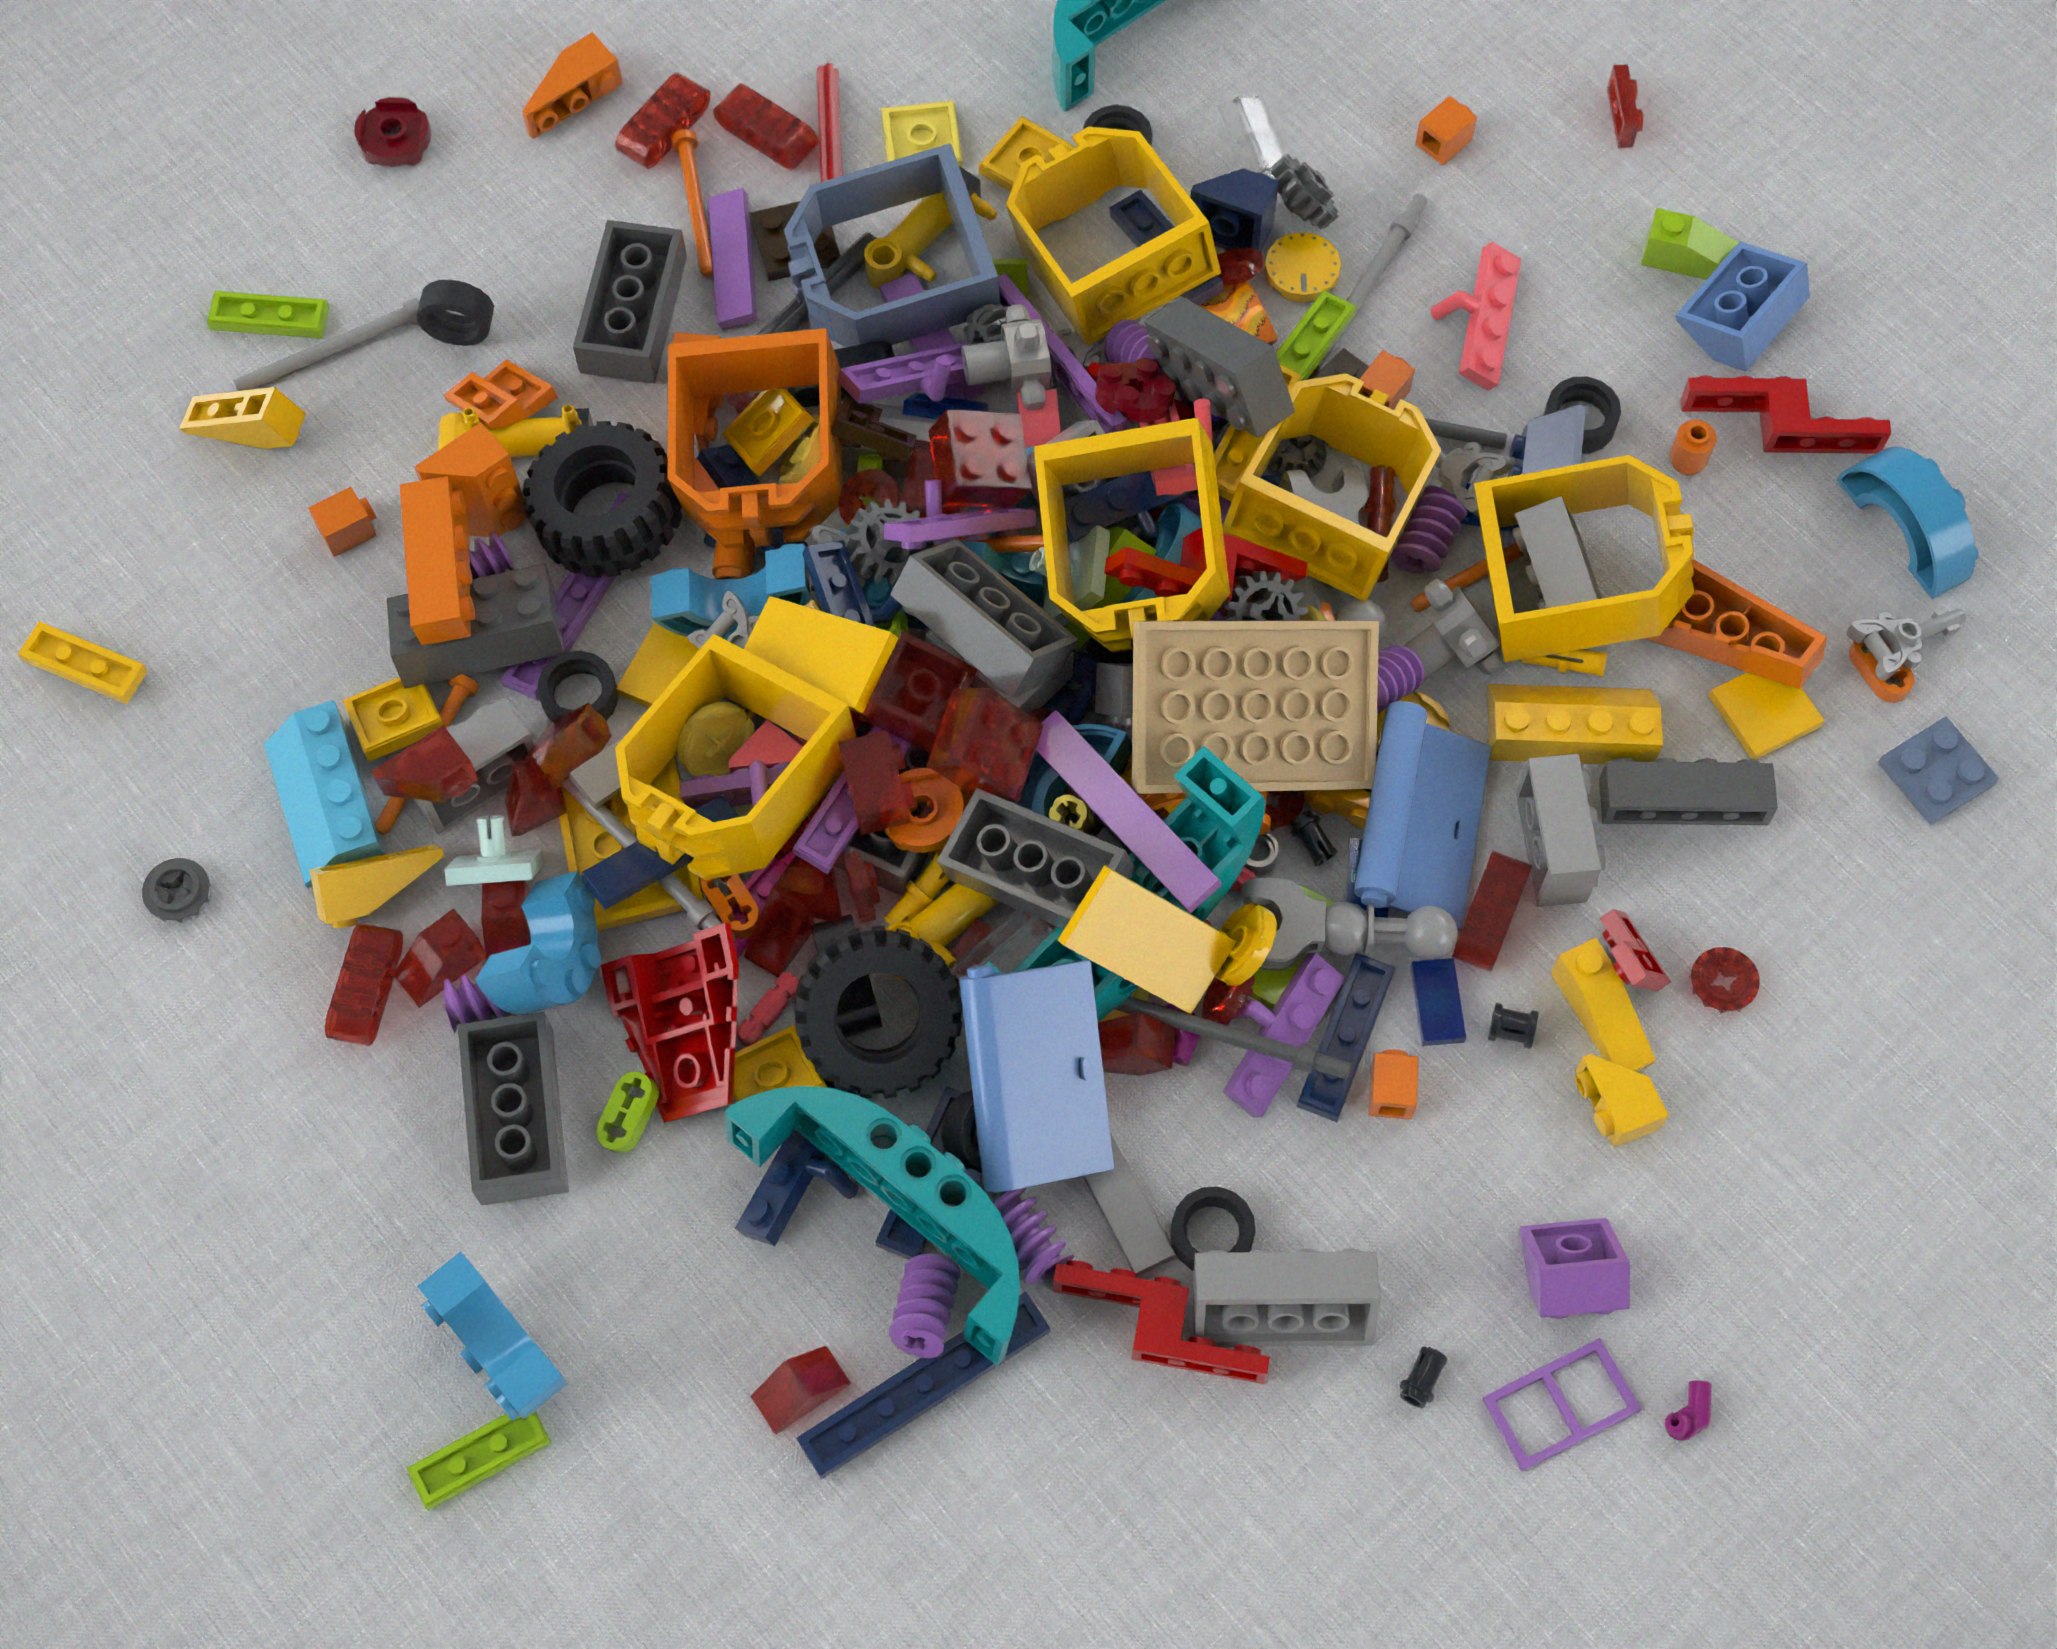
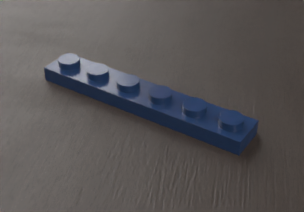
(910, 1395)

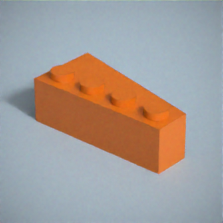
(437, 560)
(1743, 631)

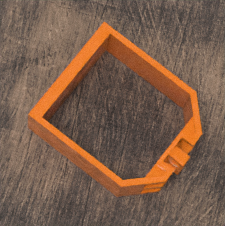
(751, 366)

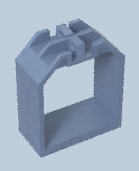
(875, 191)

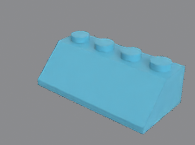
(322, 790)

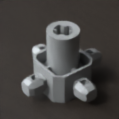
(1018, 358)
(1455, 632)

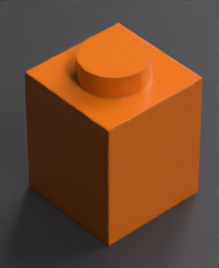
(1446, 130)
(1389, 375)
(343, 520)
(1393, 1085)

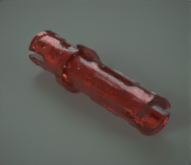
(1381, 505)

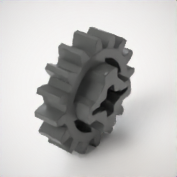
(1304, 191)
(866, 537)
(1272, 599)

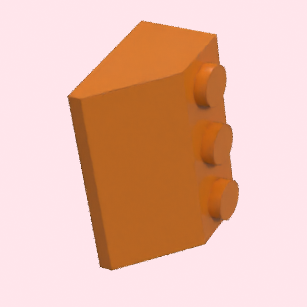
(486, 478)

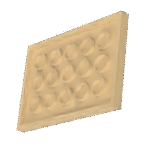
(1266, 697)

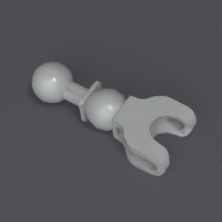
(1346, 501)
(1343, 927)

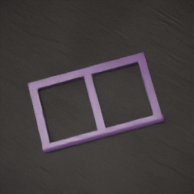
(1544, 1373)

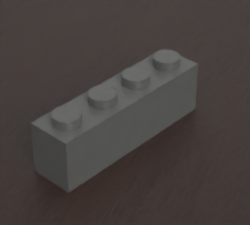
(1687, 792)

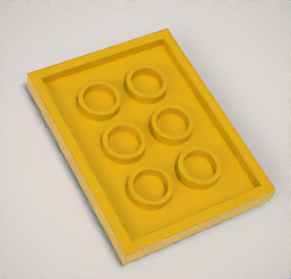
(590, 843)

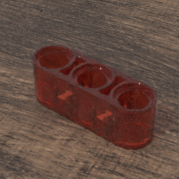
(670, 109)
(766, 126)
(1491, 911)
(364, 984)

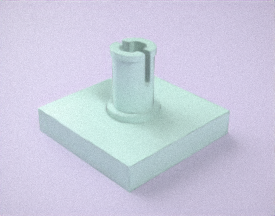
(1087, 571)
(494, 862)

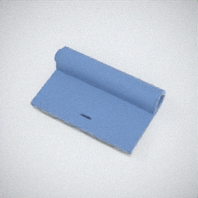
(1421, 815)
(1024, 1054)

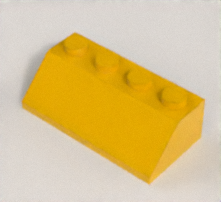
(1573, 720)

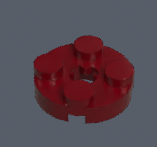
(395, 150)
(1135, 390)

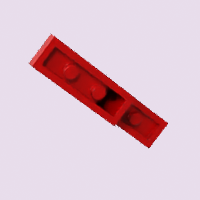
(1785, 415)
(1172, 579)
(1160, 1322)

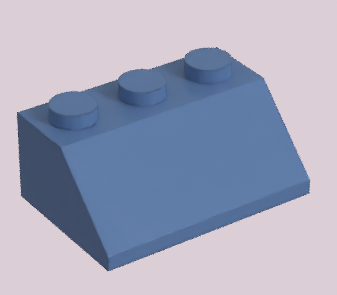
(1745, 304)

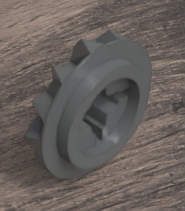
(1312, 460)
(170, 875)

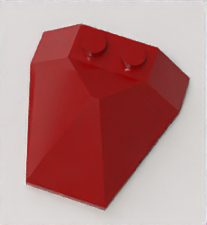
(681, 1019)

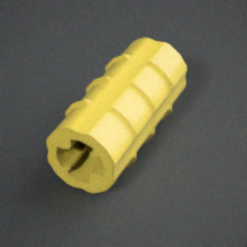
(1069, 806)

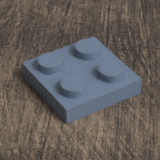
(1938, 770)

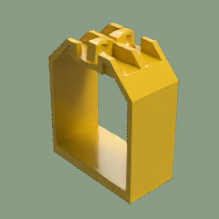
(1135, 280)
(1362, 428)
(1120, 455)
(1587, 489)
(745, 841)

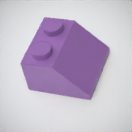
(1575, 1268)

